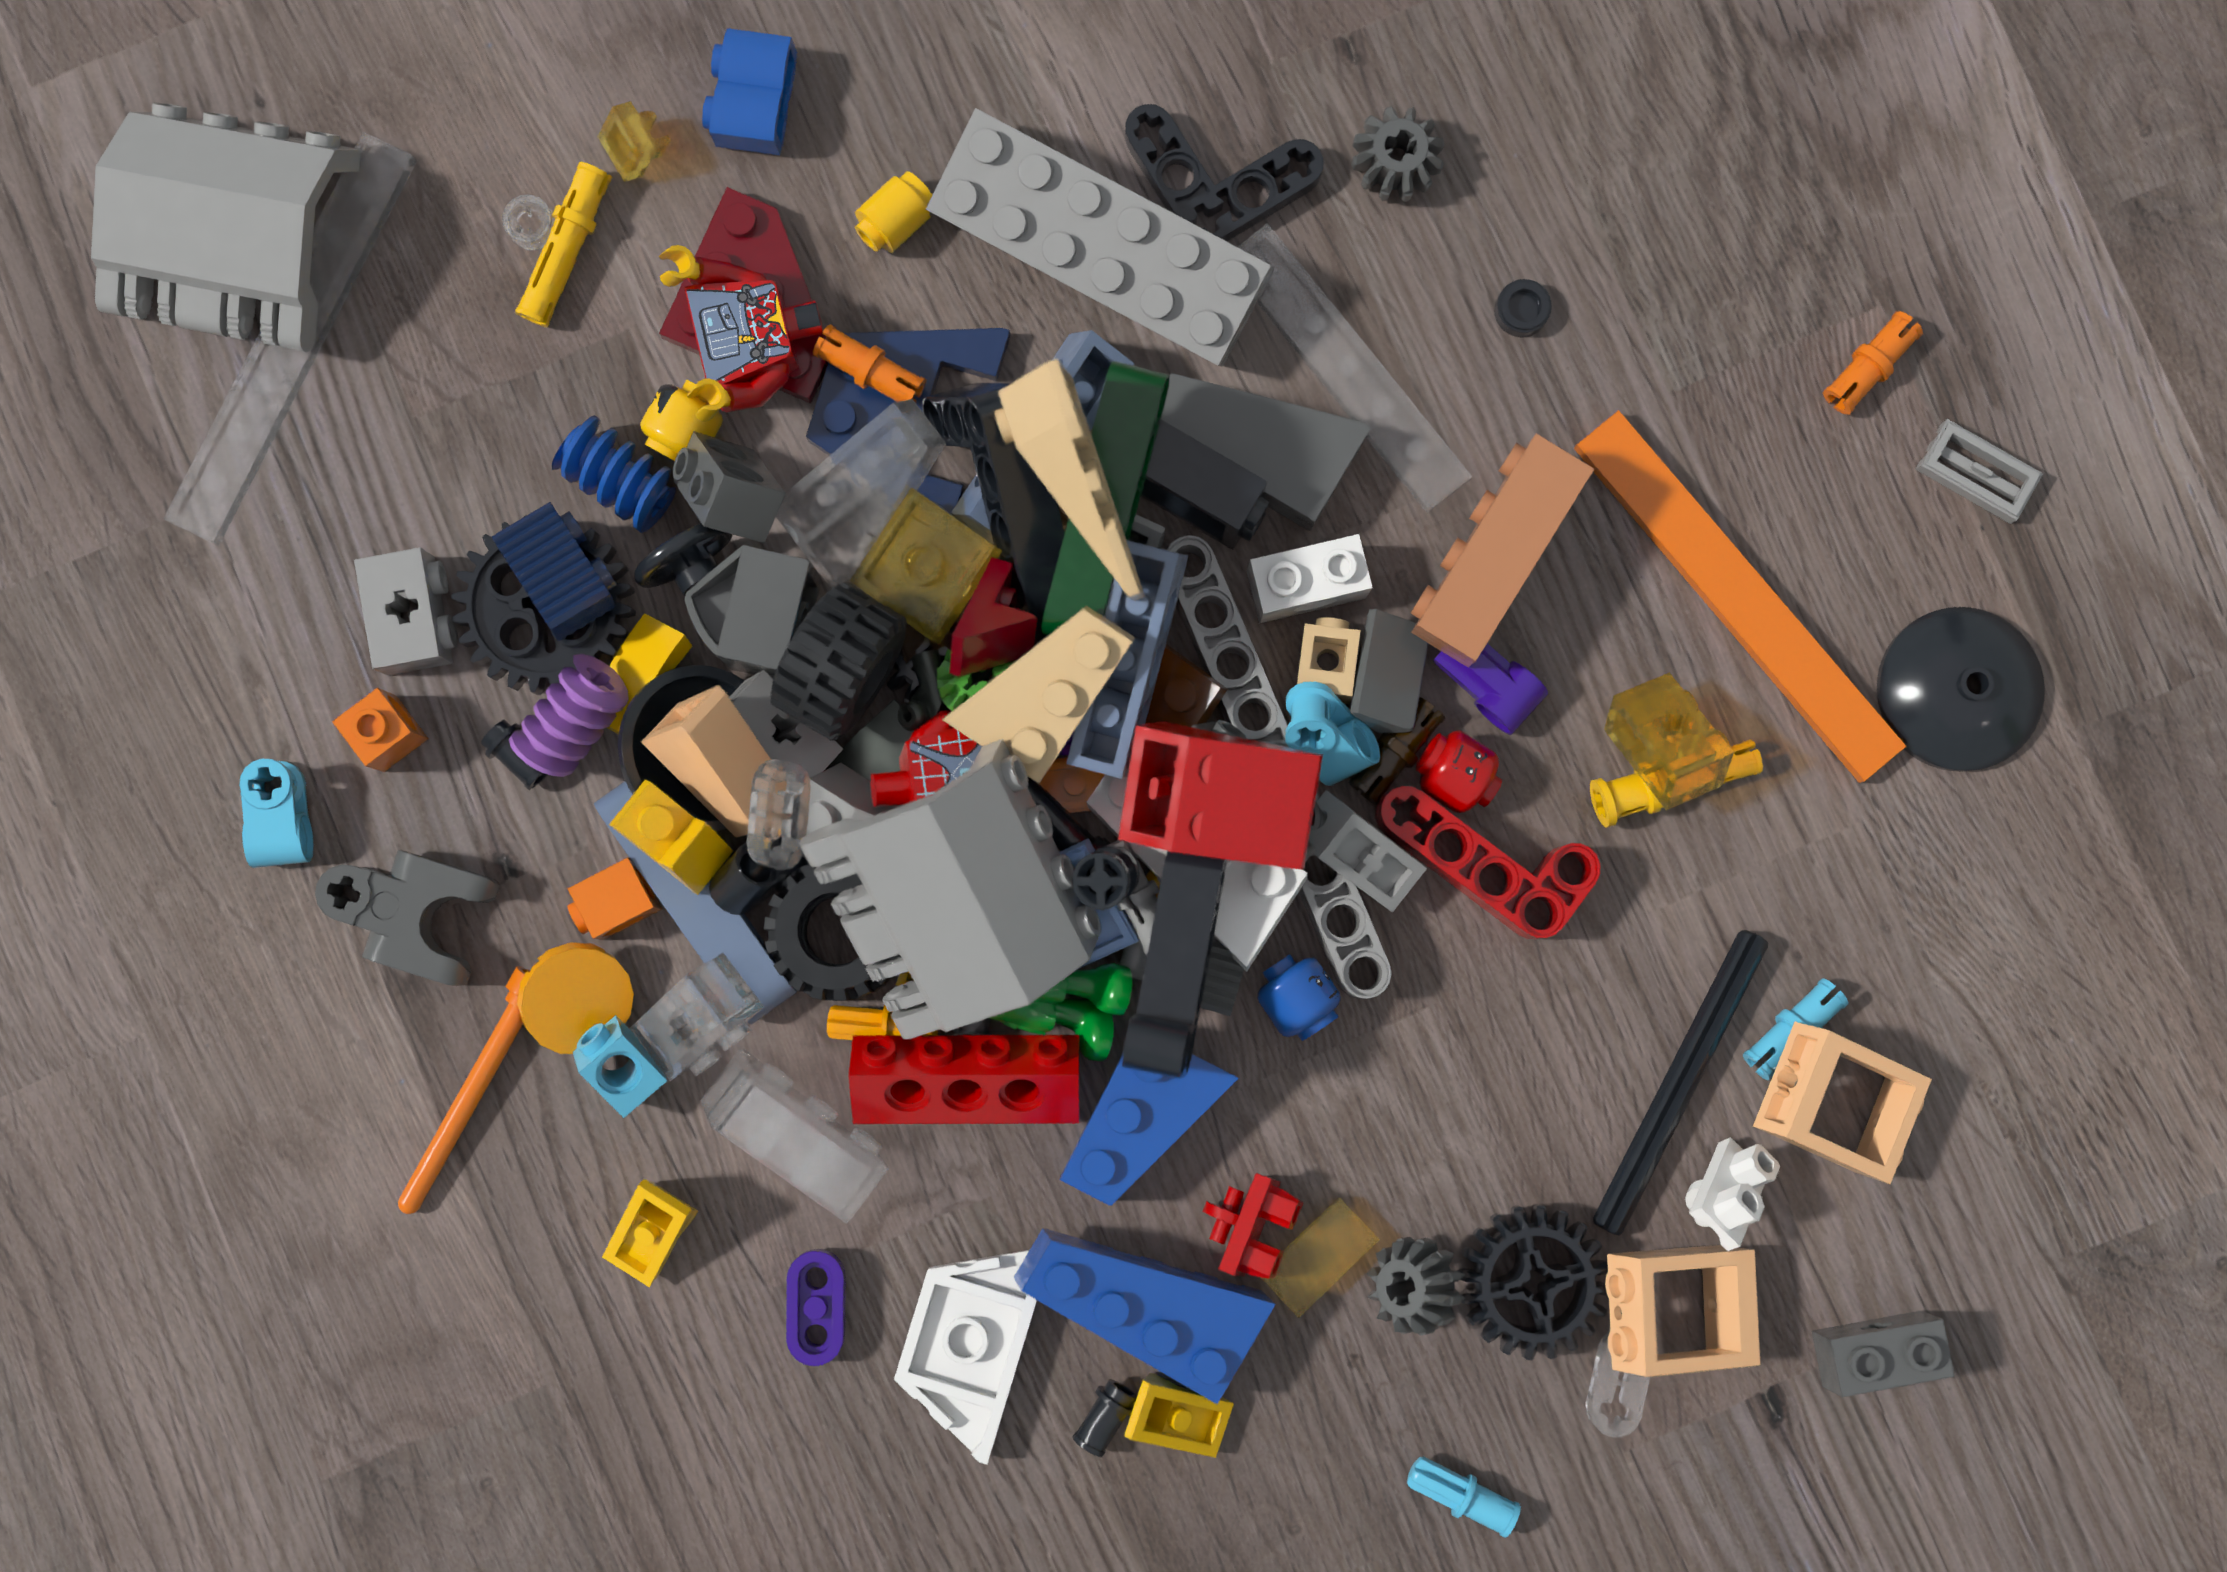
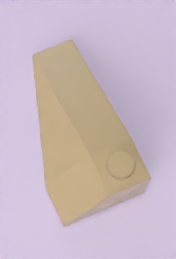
(1054, 438)

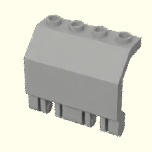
(214, 220)
(959, 897)

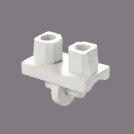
(1732, 1190)

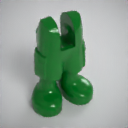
(1104, 992)

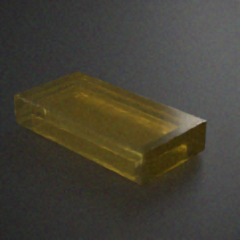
(1321, 1256)

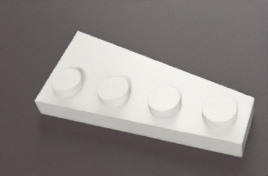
(1252, 893)

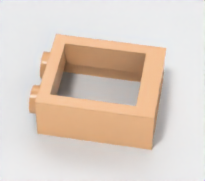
(1791, 1108)
(1728, 1310)

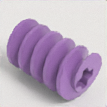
(570, 717)

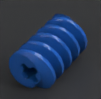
(614, 474)

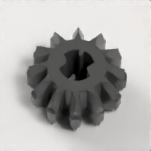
(1403, 133)
(1415, 1285)

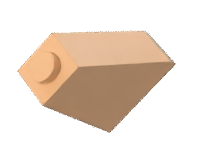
(711, 755)

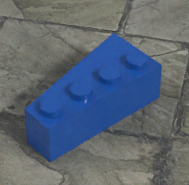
(1156, 1312)

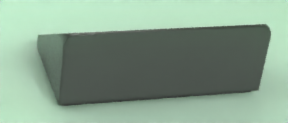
(1389, 674)

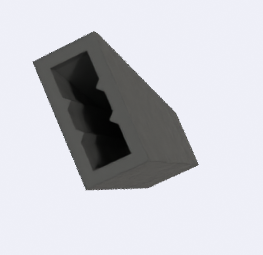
(1286, 444)

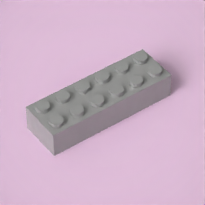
(1099, 238)

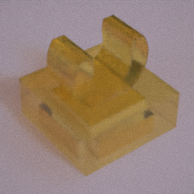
(629, 142)

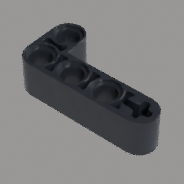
(1176, 966)

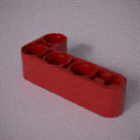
(1477, 853)

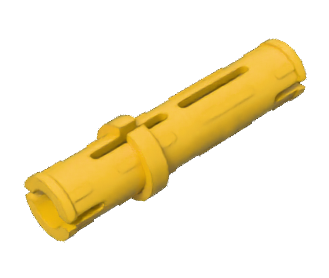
(567, 235)

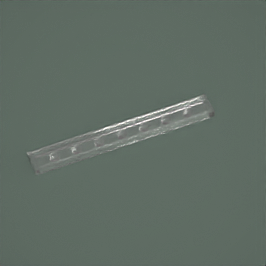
(275, 374)

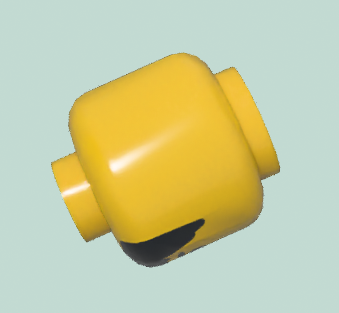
(673, 419)

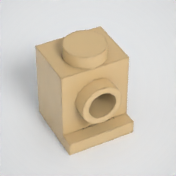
(1332, 637)

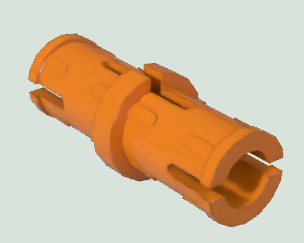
(1873, 362)
(868, 366)

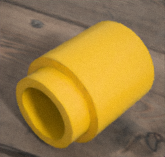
(893, 213)

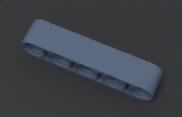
(702, 921)

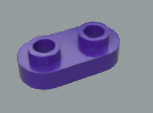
(815, 1305)

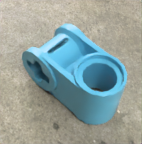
(1328, 728)
(275, 822)

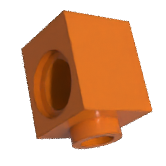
(380, 730)
(612, 900)

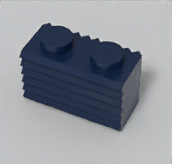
(555, 571)

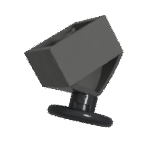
(744, 604)

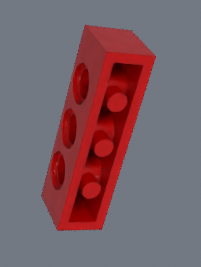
(965, 1079)

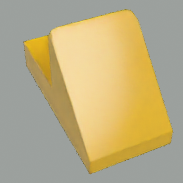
(671, 837)
(648, 1232)
(1177, 1418)

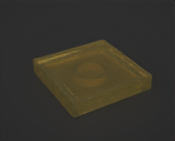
(925, 565)

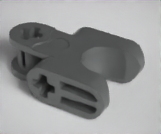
(401, 911)

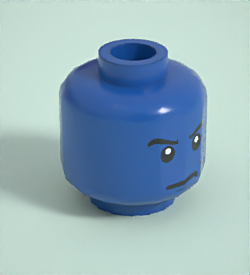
(1299, 997)

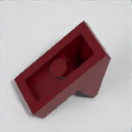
(991, 627)

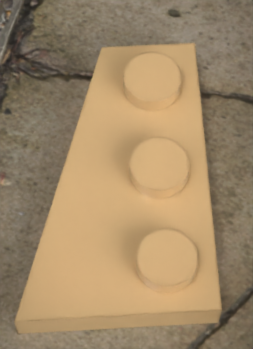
(1045, 691)

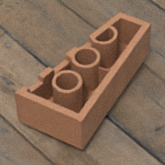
(1501, 550)

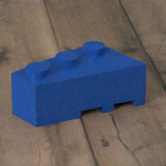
(1138, 1123)

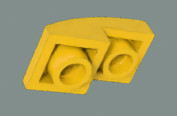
(645, 654)

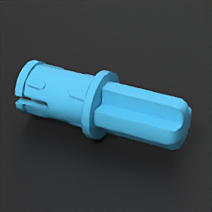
(1464, 1496)

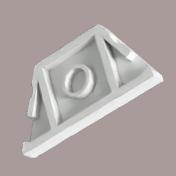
(967, 1346)

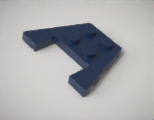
(847, 408)

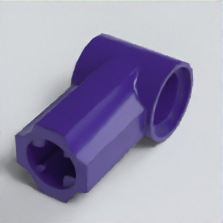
(1501, 689)

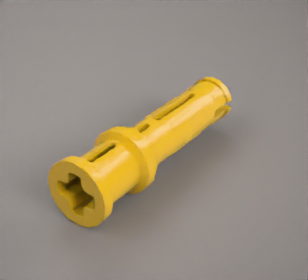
(1631, 794)

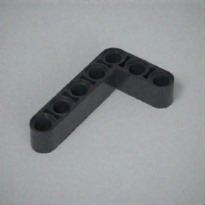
(1017, 503)

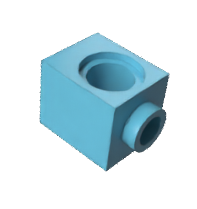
(621, 1087)

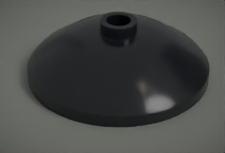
(1927, 694)
(647, 711)

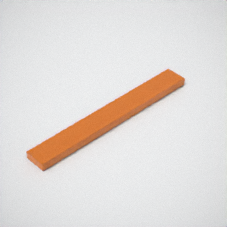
(1740, 597)

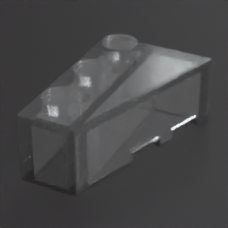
(857, 489)
(794, 1135)

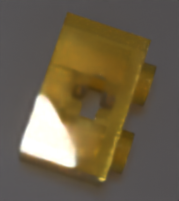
(1668, 740)

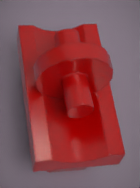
(1245, 1251)

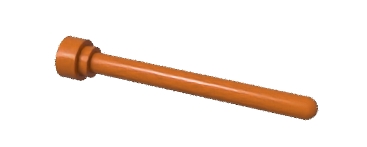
(466, 1100)

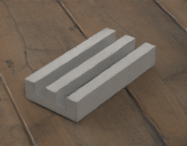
(1968, 489)

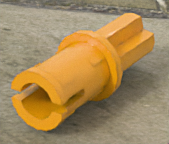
(848, 1021)

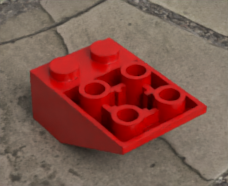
(1219, 796)

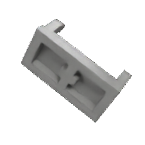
(1364, 854)

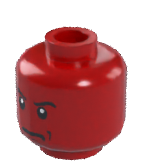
(1459, 771)

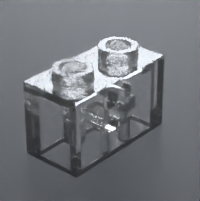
(697, 1018)

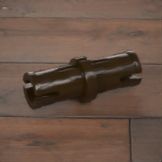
(1396, 753)

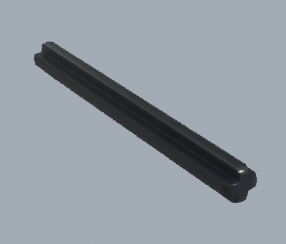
(1680, 1082)

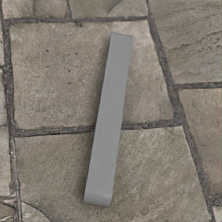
(1255, 688)

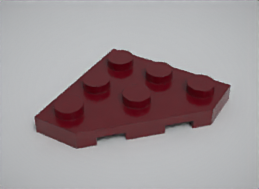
(753, 238)

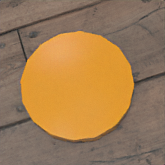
(571, 993)

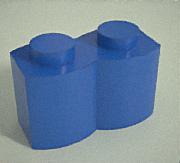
(751, 91)

